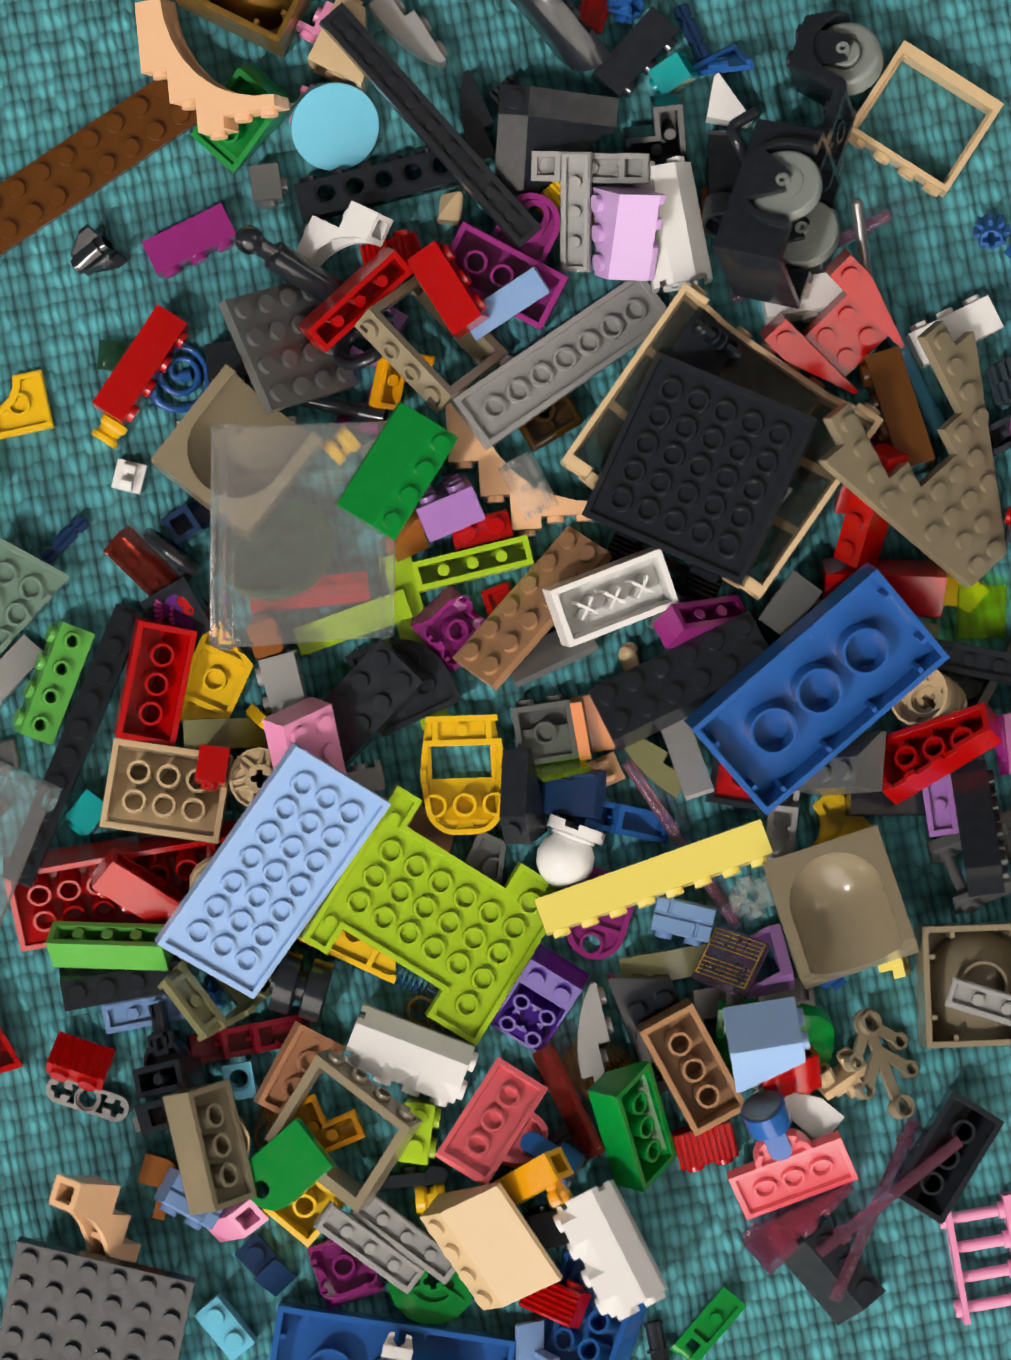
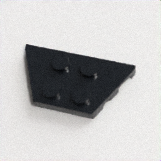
(639, 1000)

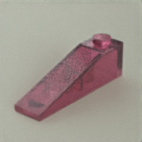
(777, 1236)

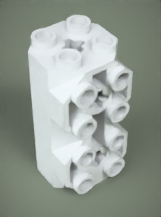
(681, 240)
(410, 1055)
(612, 1251)

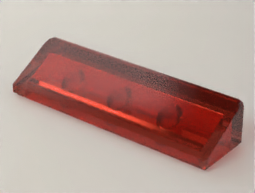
(141, 562)
(568, 1102)

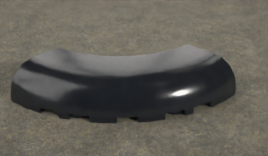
(565, 33)

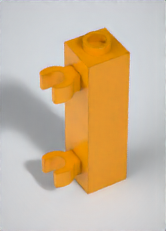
(540, 1175)

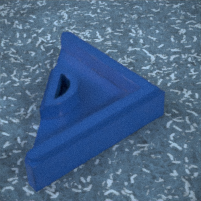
(723, 61)

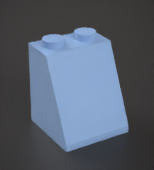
(764, 1040)

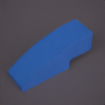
(627, 821)

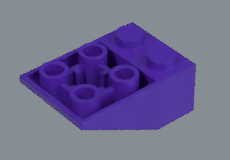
(540, 999)

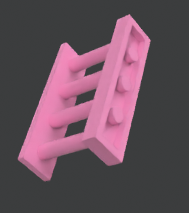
(1002, 1210)

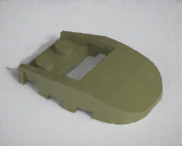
(199, 1007)

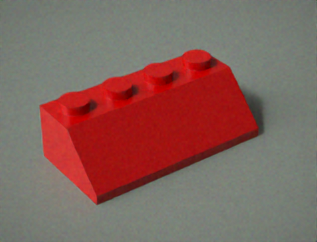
(155, 682)

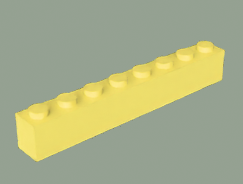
(653, 878)

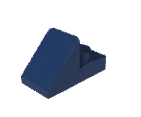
(265, 1265)

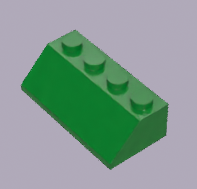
(396, 471)
(632, 1125)

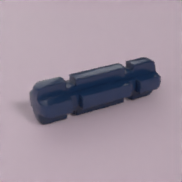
(691, 31)
(64, 538)

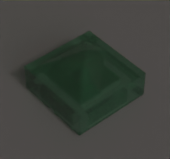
(110, 354)

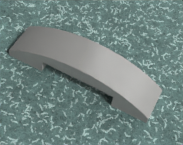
(606, 167)

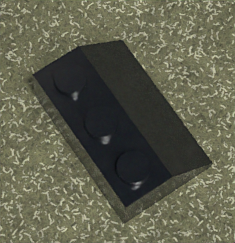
(821, 1274)

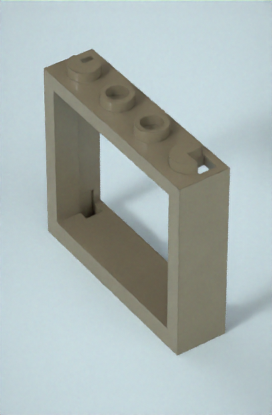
(411, 364)
(377, 1098)

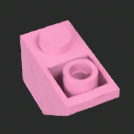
(238, 1221)

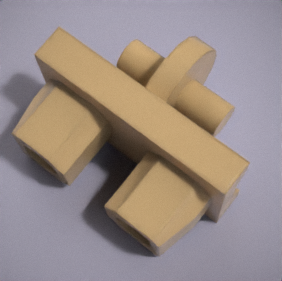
(838, 1080)

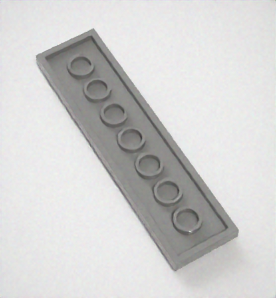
(560, 362)

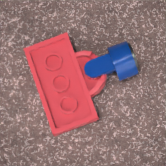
(502, 1127)
(785, 1160)

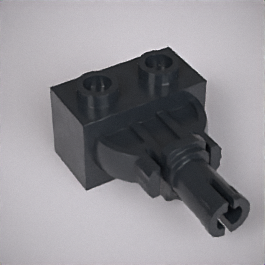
(166, 1060)

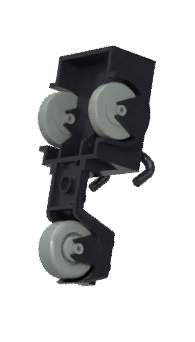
(789, 172)

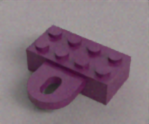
(496, 261)

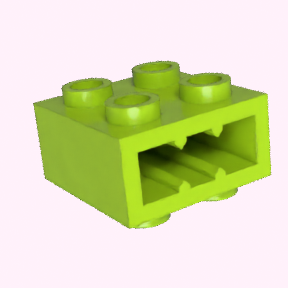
(422, 1144)

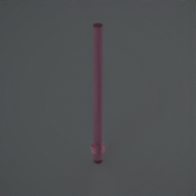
(678, 838)
(904, 1142)

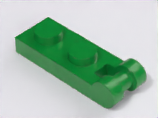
(709, 1324)

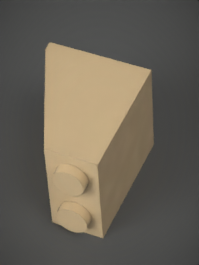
(330, 61)

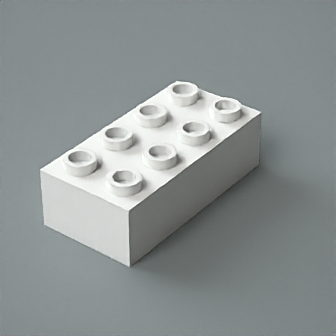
(610, 596)

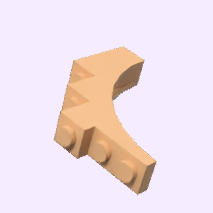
(168, 58)
(492, 484)
(92, 1205)

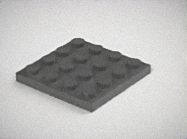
(277, 353)

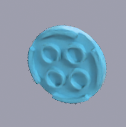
(334, 125)

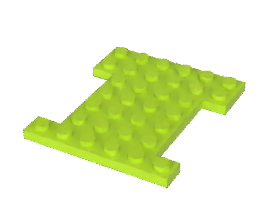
(436, 918)

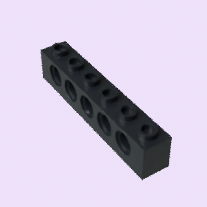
(372, 194)

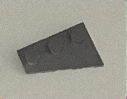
(487, 856)

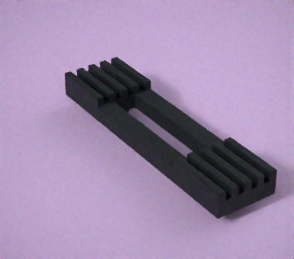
(697, 588)

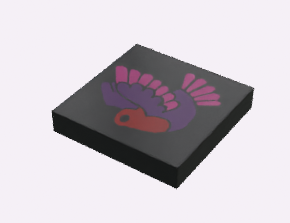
(179, 605)

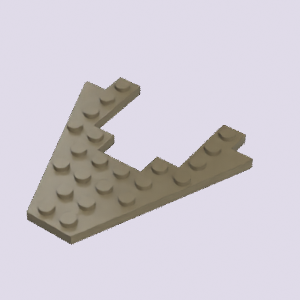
(957, 505)

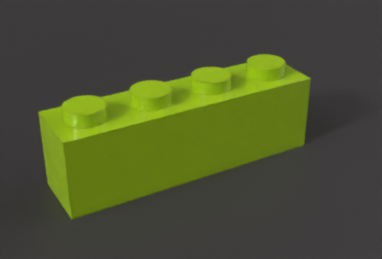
(472, 564)

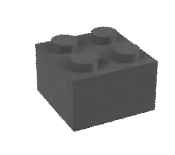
(789, 604)

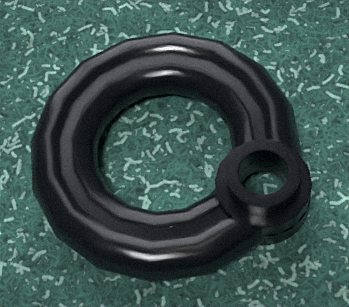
(354, 361)
(175, 554)

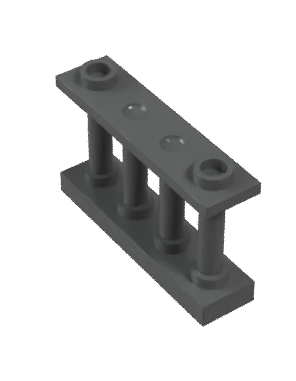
(948, 847)

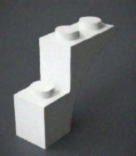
(358, 226)

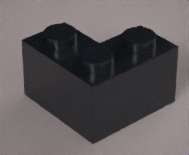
(664, 136)

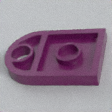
(609, 931)

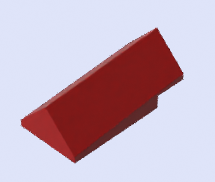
(916, 582)

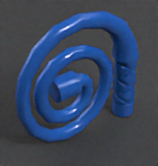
(182, 376)

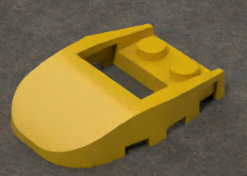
(462, 804)

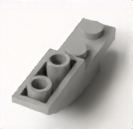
(409, 31)
(591, 1031)

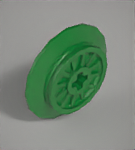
(432, 1304)

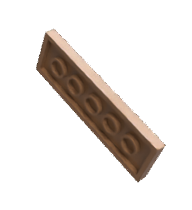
(524, 613)

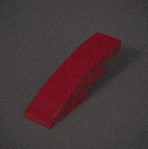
(244, 1039)

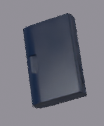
(575, 796)

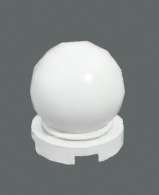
(567, 853)

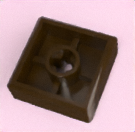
(561, 419)

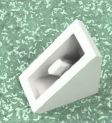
(723, 104)

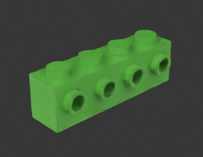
(53, 681)
(107, 946)

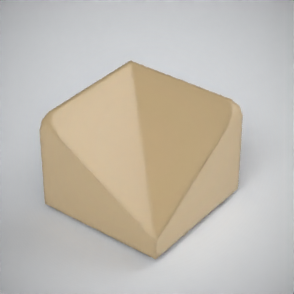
(450, 209)

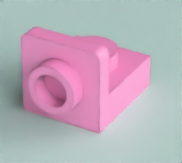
(309, 32)

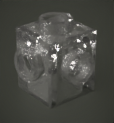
(758, 889)

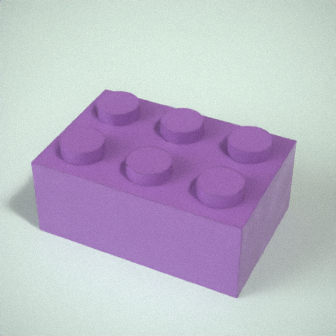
(448, 507)

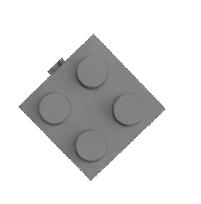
(281, 681)

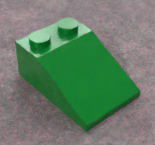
(241, 145)

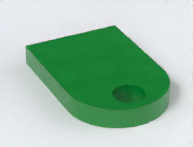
(289, 1166)

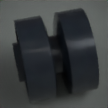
(293, 984)

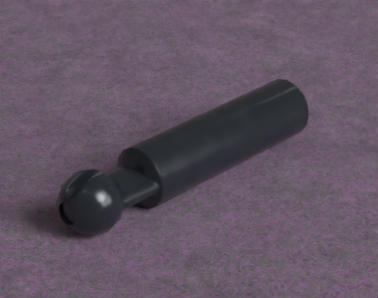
(288, 263)

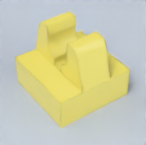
(899, 967)

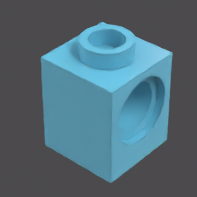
(241, 1091)

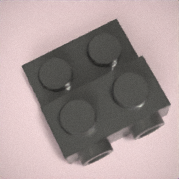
(545, 729)

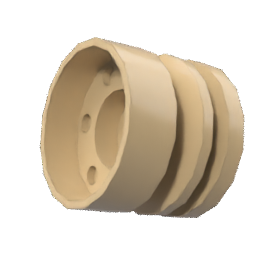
(936, 688)
(244, 769)

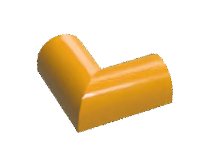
(389, 384)
(333, 1132)

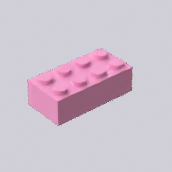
(309, 726)

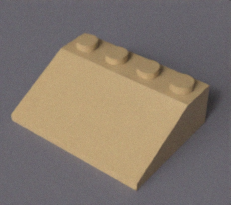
(156, 793)
(489, 1245)

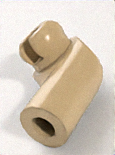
(628, 656)

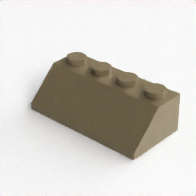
(209, 1147)

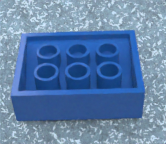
(598, 1334)

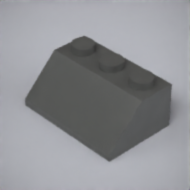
(549, 657)
(853, 770)

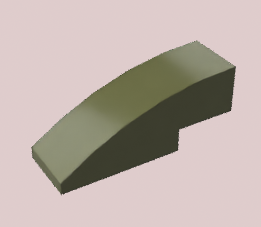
(226, 733)
(650, 760)
(674, 962)

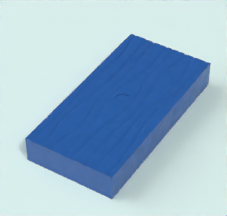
(817, 688)
(339, 1334)

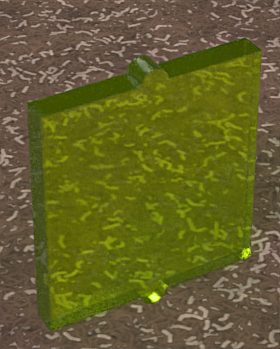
(981, 611)
(561, 769)

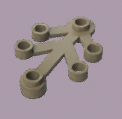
(880, 1061)

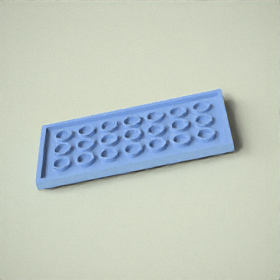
(273, 871)

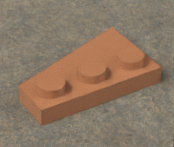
(291, 1064)

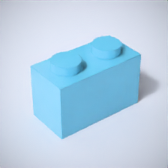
(225, 1326)

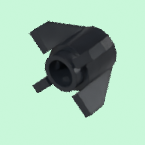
(95, 252)

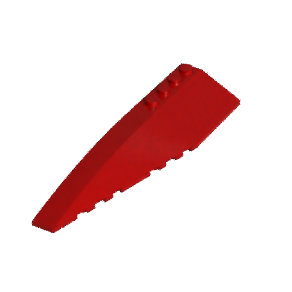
(65, 882)

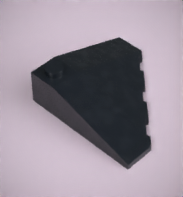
(546, 121)

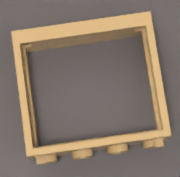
(949, 80)

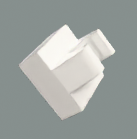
(129, 476)
(391, 1352)

